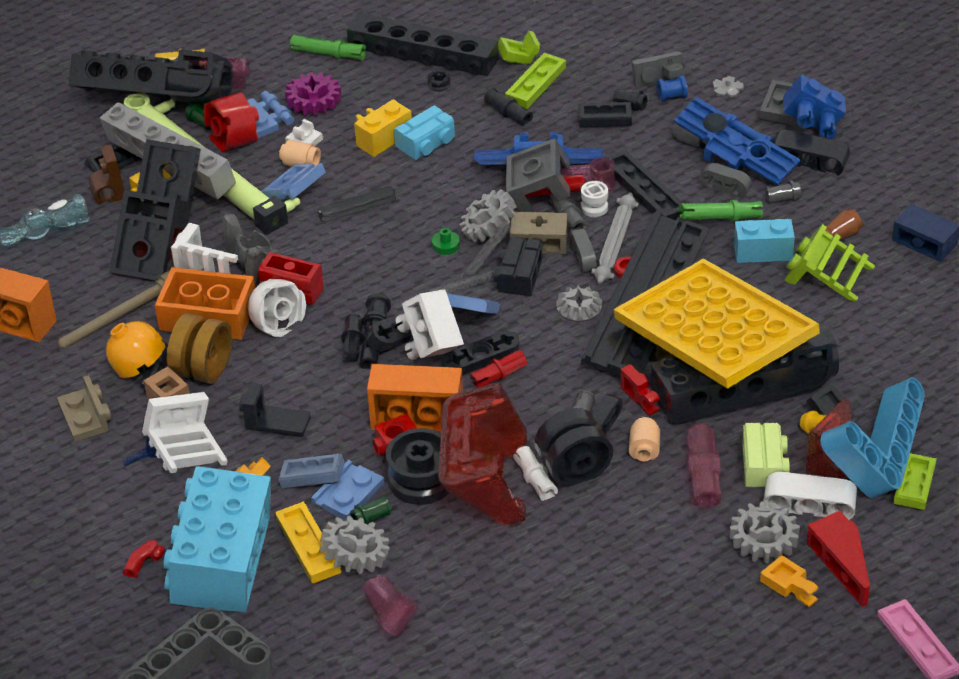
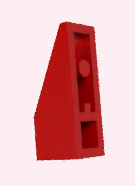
(840, 549)

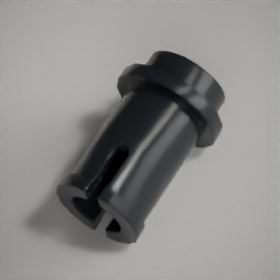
(638, 100)

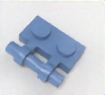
(269, 123)

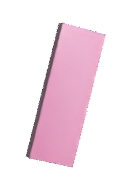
(918, 641)

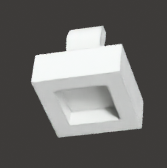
(305, 133)

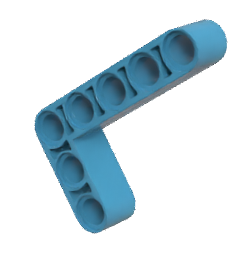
(880, 461)

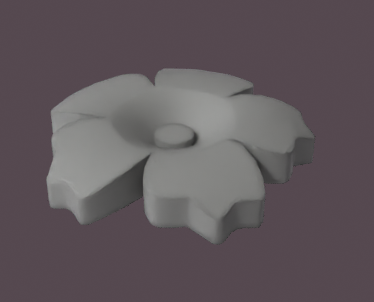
(727, 86)

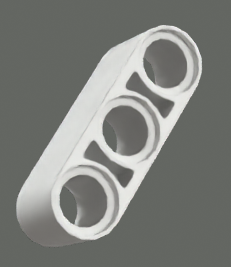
(810, 494)

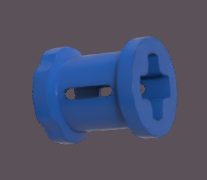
(672, 88)

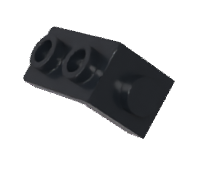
(271, 418)

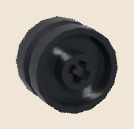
(573, 447)
(415, 466)

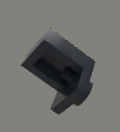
(827, 399)

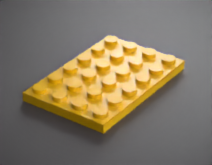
(716, 322)

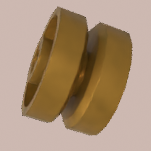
(199, 347)

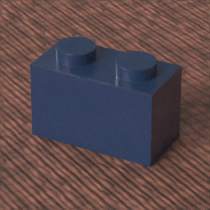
(926, 232)

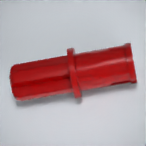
(498, 369)

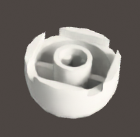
(273, 302)

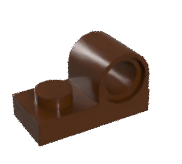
(107, 183)

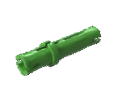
(327, 47)
(733, 210)

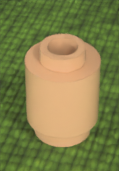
(299, 153)
(644, 439)

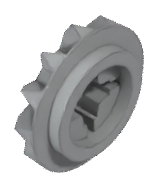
(590, 305)

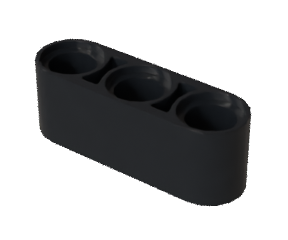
(814, 151)

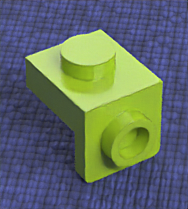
(517, 51)

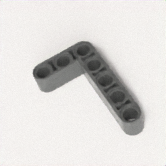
(197, 640)

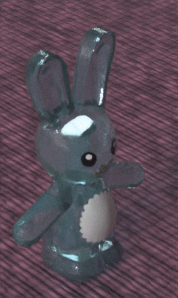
(37, 222)

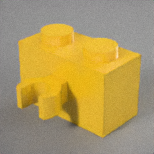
(376, 130)

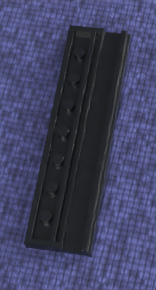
(661, 252)

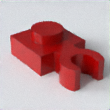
(637, 388)

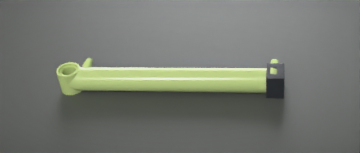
(266, 212)

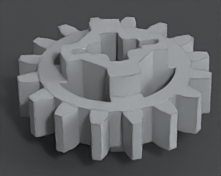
(487, 214)
(764, 532)
(354, 544)

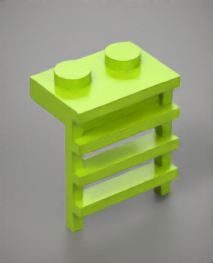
(814, 256)

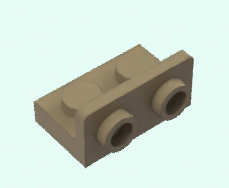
(84, 411)

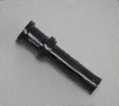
(374, 314)

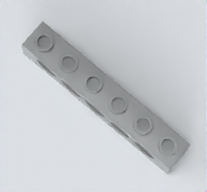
(132, 129)

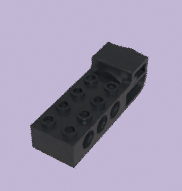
(177, 79)
(693, 395)

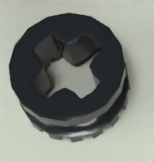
(439, 76)

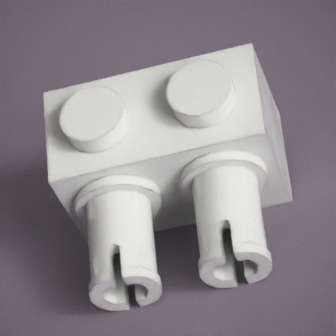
(431, 324)

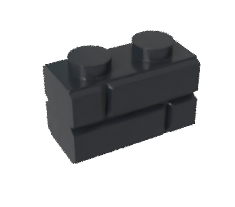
(519, 266)

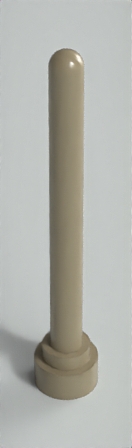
(114, 313)

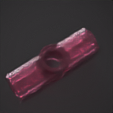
(704, 466)

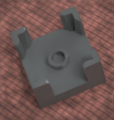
(535, 170)

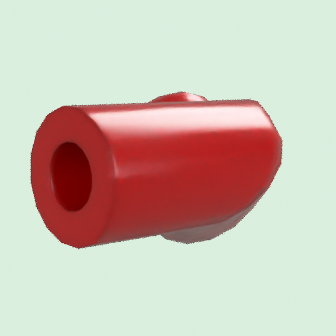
(140, 555)

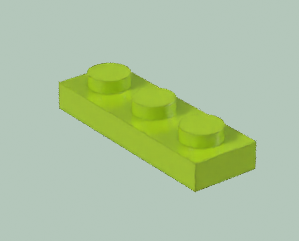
(536, 79)

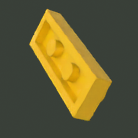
(304, 540)

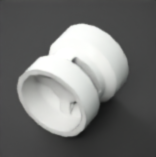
(594, 198)

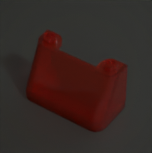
(476, 436)

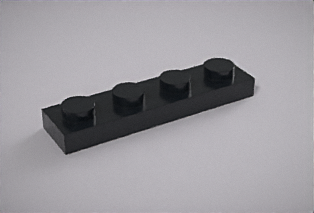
(644, 185)

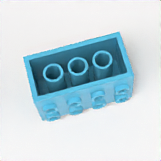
(218, 539)

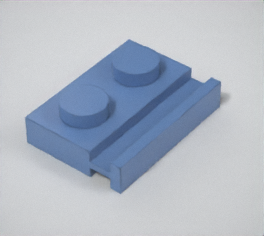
(294, 181)
(354, 488)

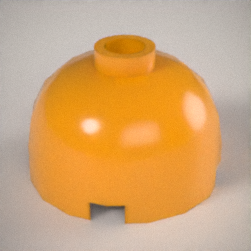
(132, 347)

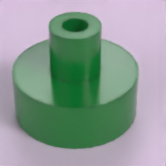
(445, 242)

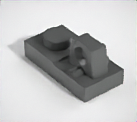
(650, 69)

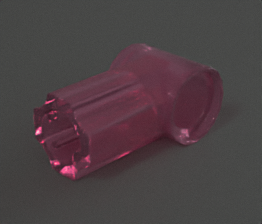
(599, 169)
(393, 607)

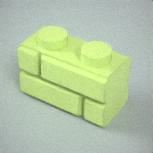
(763, 452)

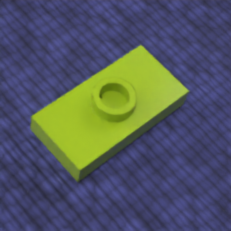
(916, 482)

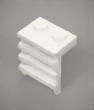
(190, 254)
(178, 431)

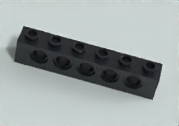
(424, 44)

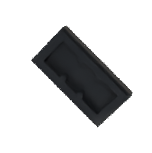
(605, 114)

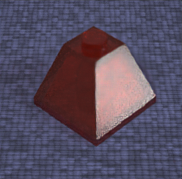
(817, 461)

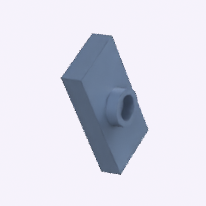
(311, 471)

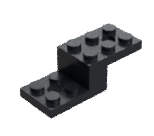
(155, 210)

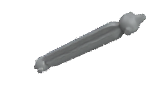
(615, 238)

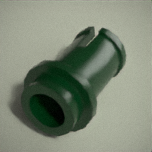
(194, 113)
(372, 510)

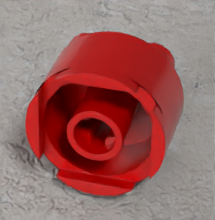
(231, 122)

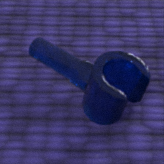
(147, 452)

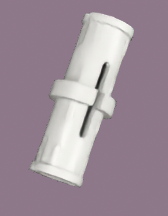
(535, 473)

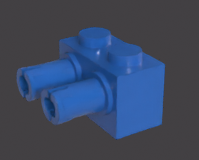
(814, 105)

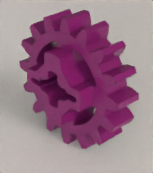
(313, 93)

